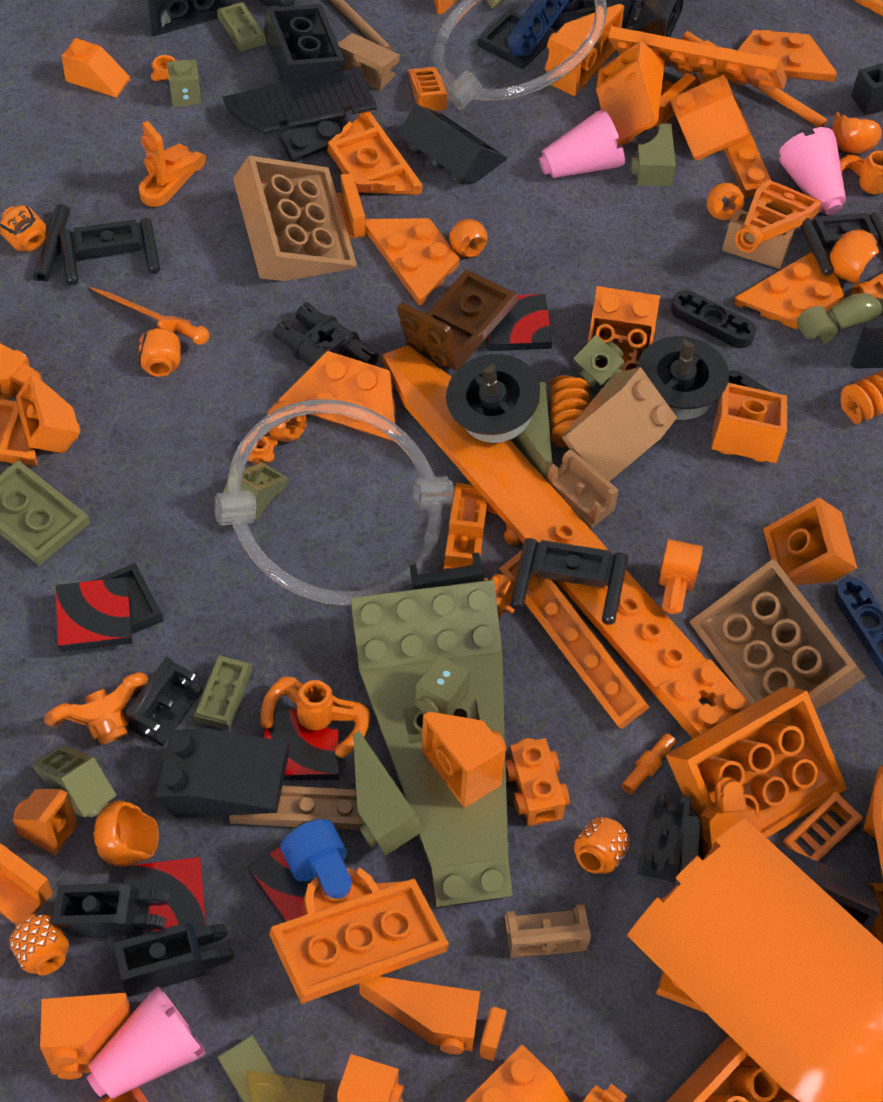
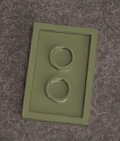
(36, 514)

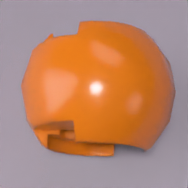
(716, 206)
(468, 238)
(290, 429)

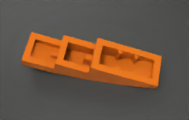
(465, 526)

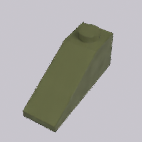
(536, 437)
(77, 775)
(381, 805)

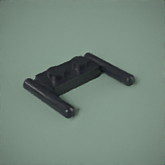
(826, 231)
(108, 240)
(571, 565)

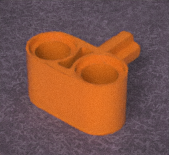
(678, 573)

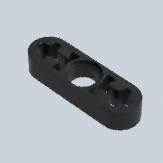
(710, 308)

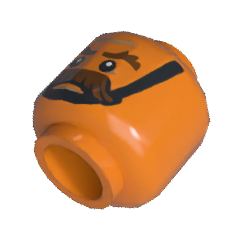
(22, 228)
(159, 352)

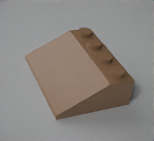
(292, 219)
(774, 640)

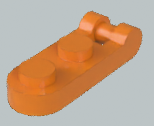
(155, 194)

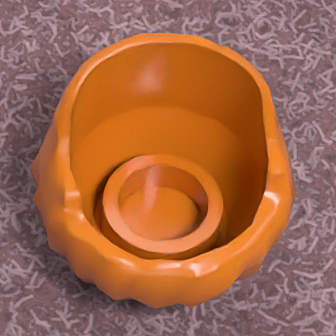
(855, 134)
(852, 254)
(125, 834)

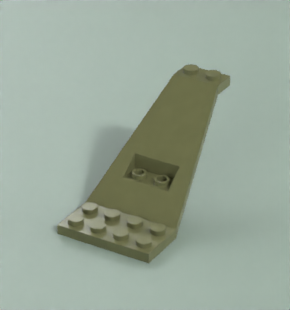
(395, 646)

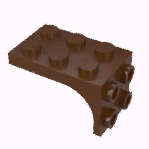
(457, 320)

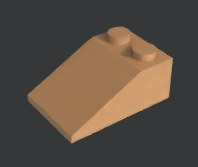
(620, 423)

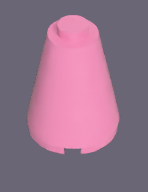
(584, 148)
(816, 167)
(144, 1048)

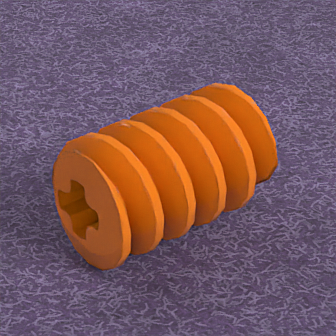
(863, 398)
(567, 401)

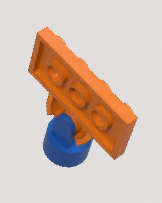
(347, 922)

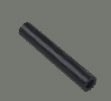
(51, 243)

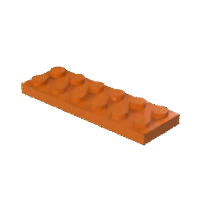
(706, 59)

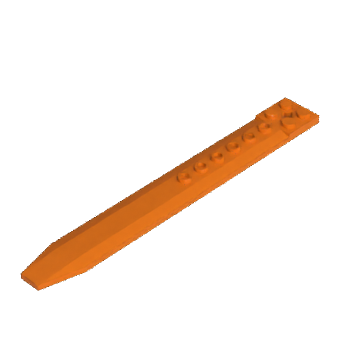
(536, 511)

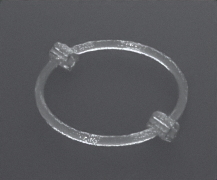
(467, 87)
(240, 506)

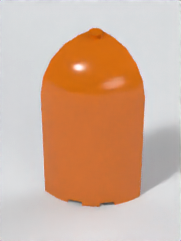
(774, 967)

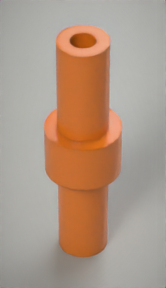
(648, 763)

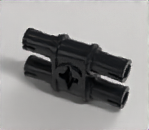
(324, 336)

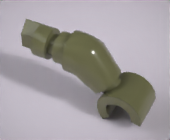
(846, 313)

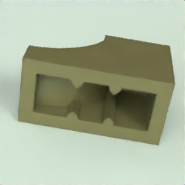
(655, 160)
(263, 483)

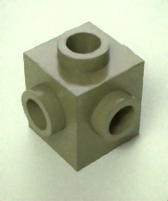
(595, 351)

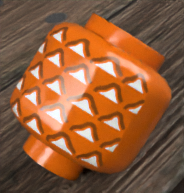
(601, 845)
(39, 944)

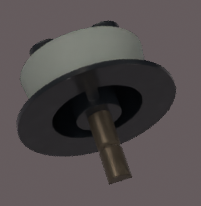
(685, 374)
(493, 397)

